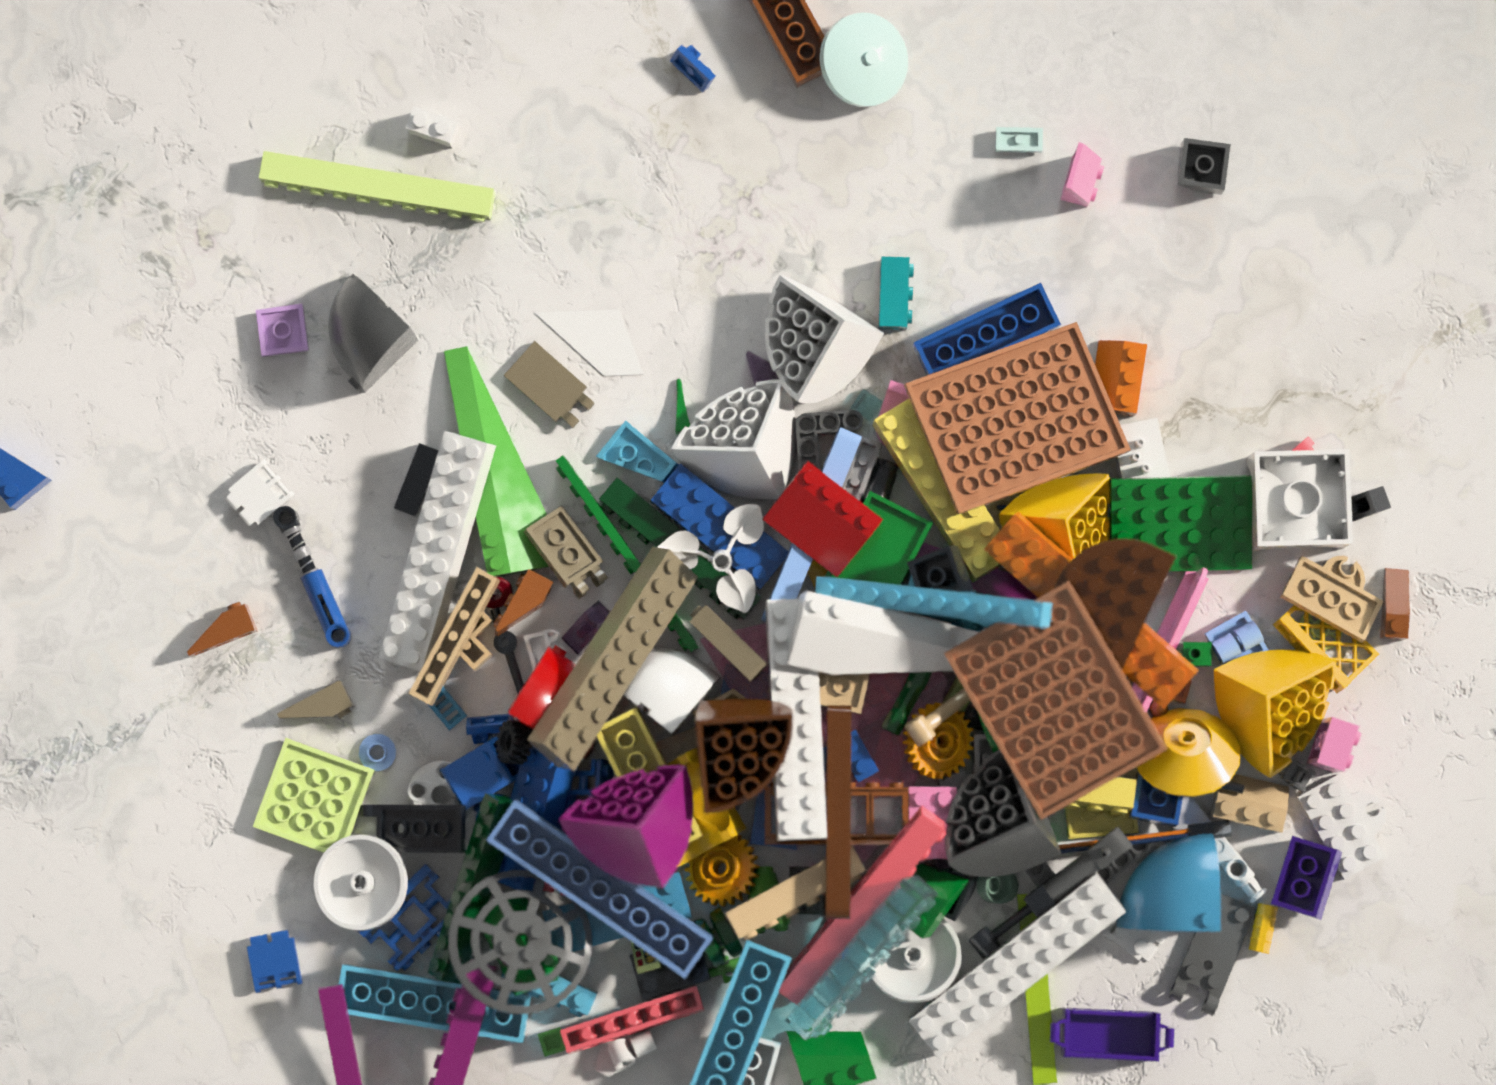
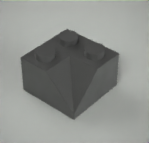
(1203, 165)

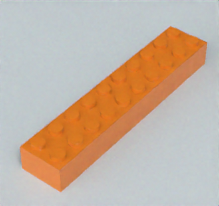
(1038, 564)

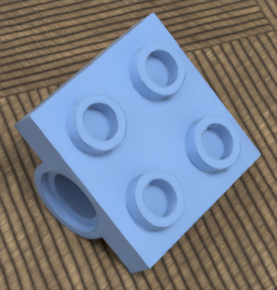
(1236, 638)

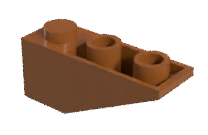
(529, 597)

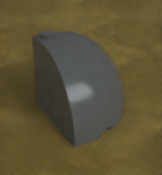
(366, 333)
(995, 825)

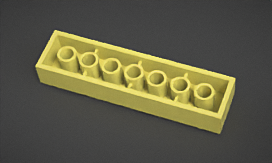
(908, 447)

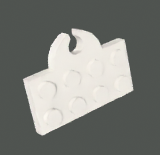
(1344, 824)

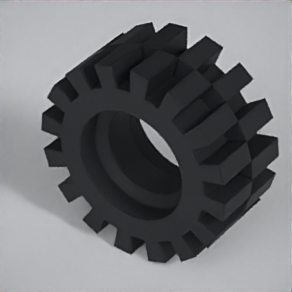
(513, 742)

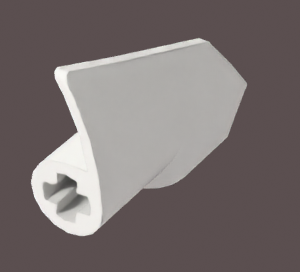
(623, 1052)

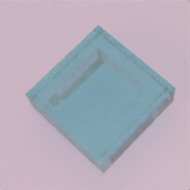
(866, 404)

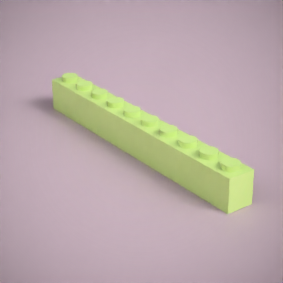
(376, 185)

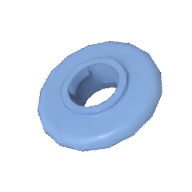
(365, 752)

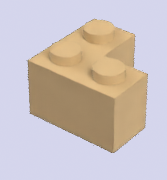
(474, 651)

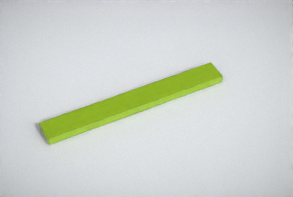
(1039, 1020)

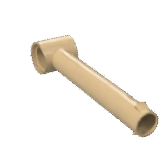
(922, 728)

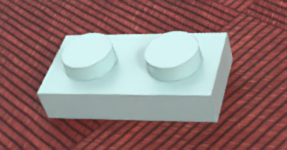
(1019, 139)

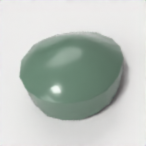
(997, 889)

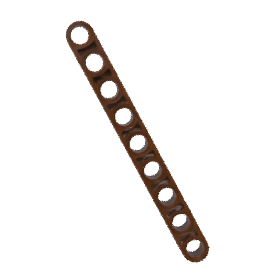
(838, 812)

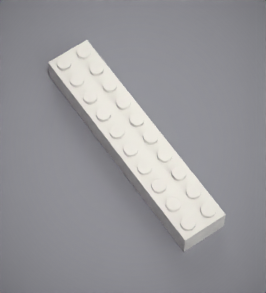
(437, 550)
(800, 780)
(1017, 965)

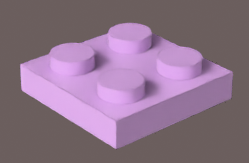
(282, 330)

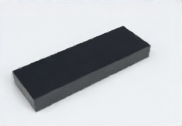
(416, 480)

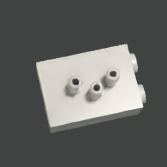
(1147, 451)

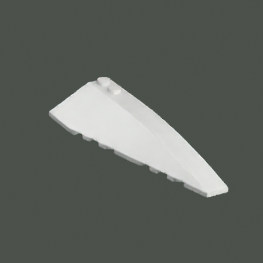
(859, 639)

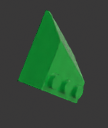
(832, 1058)

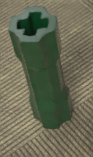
(905, 702)

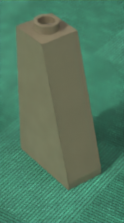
(727, 642)

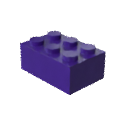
(1306, 877)

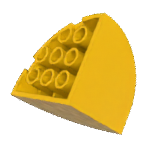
(1067, 510)
(1274, 703)

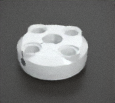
(436, 787)

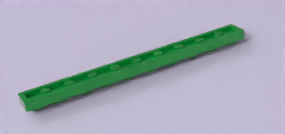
(618, 543)

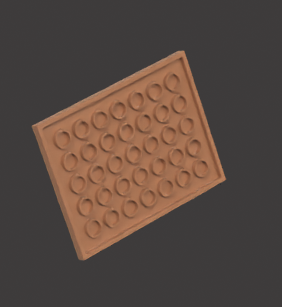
(1017, 418)
(1056, 703)

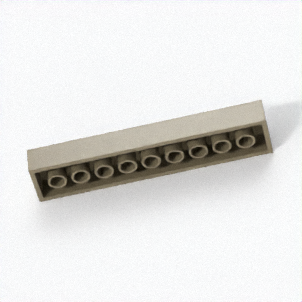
(612, 658)

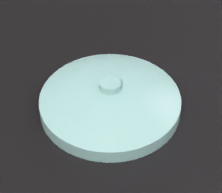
(863, 59)

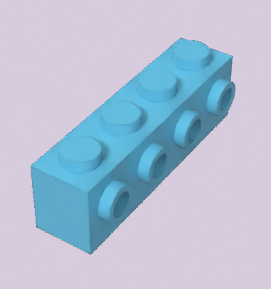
(579, 1001)

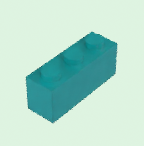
(895, 293)

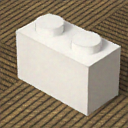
(432, 127)

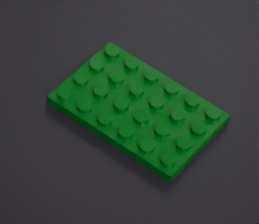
(1192, 517)

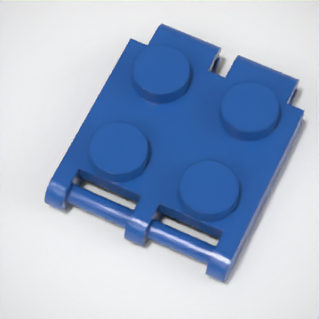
(274, 960)

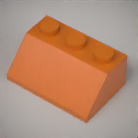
(1121, 372)

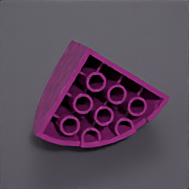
(635, 824)

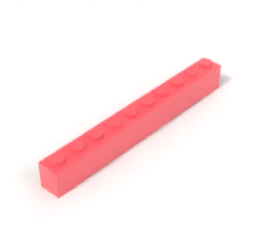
(883, 876)

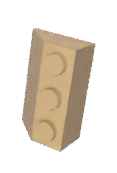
(1260, 805)

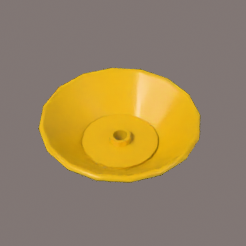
(1195, 765)

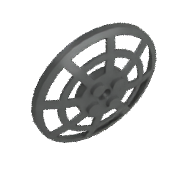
(509, 952)

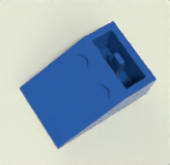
(479, 774)

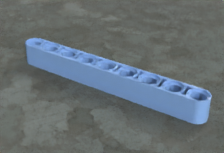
(797, 562)

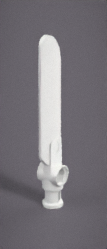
(1227, 855)

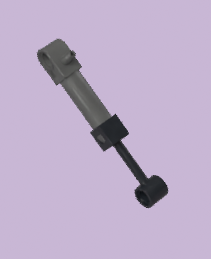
(1058, 886)

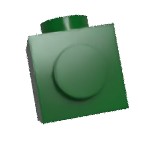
(1196, 653)

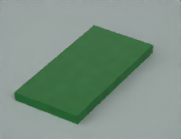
(890, 546)

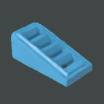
(436, 709)

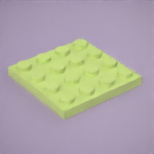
(312, 796)

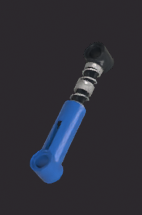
(313, 579)

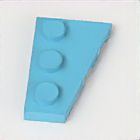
(637, 453)

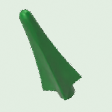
(681, 414)

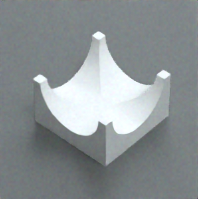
(1301, 498)

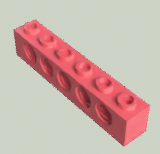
(632, 1020)

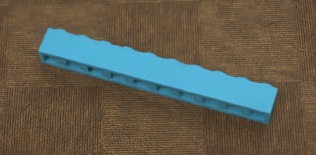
(937, 601)

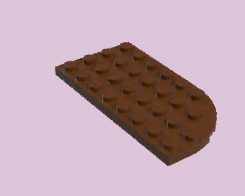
(1118, 588)

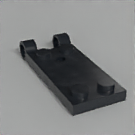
(425, 827)

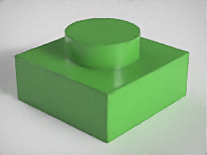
(551, 1041)

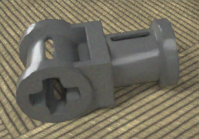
(1294, 772)

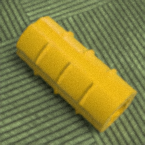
(1263, 928)

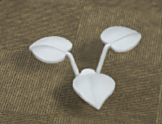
(739, 587)

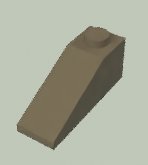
(325, 703)

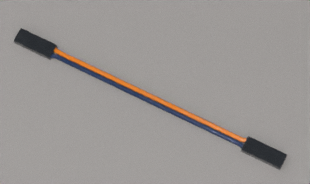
(1218, 828)

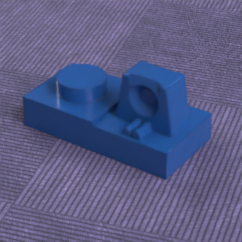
(687, 63)
(480, 726)

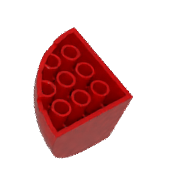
(542, 688)

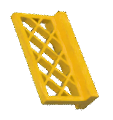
(1301, 641)

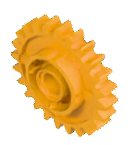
(942, 758)
(735, 878)

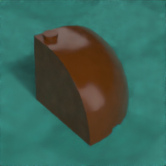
(740, 748)

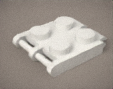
(258, 495)
(1136, 942)

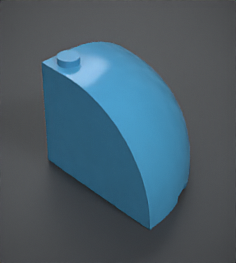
(1175, 888)

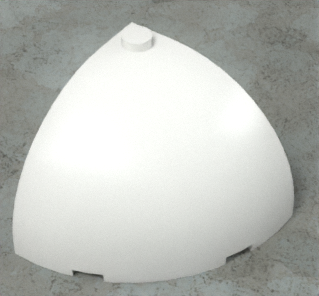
(815, 342)
(743, 442)
(671, 686)

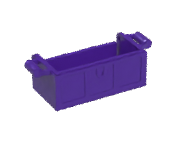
(1111, 1034)

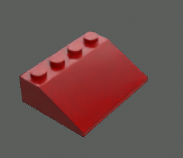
(822, 519)

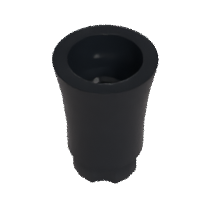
(882, 479)

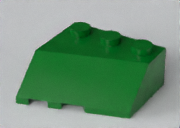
(948, 889)

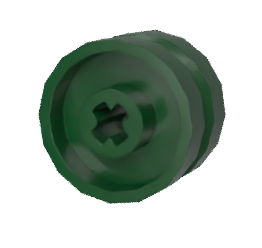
(722, 936)

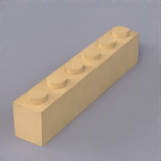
(454, 636)
(785, 899)

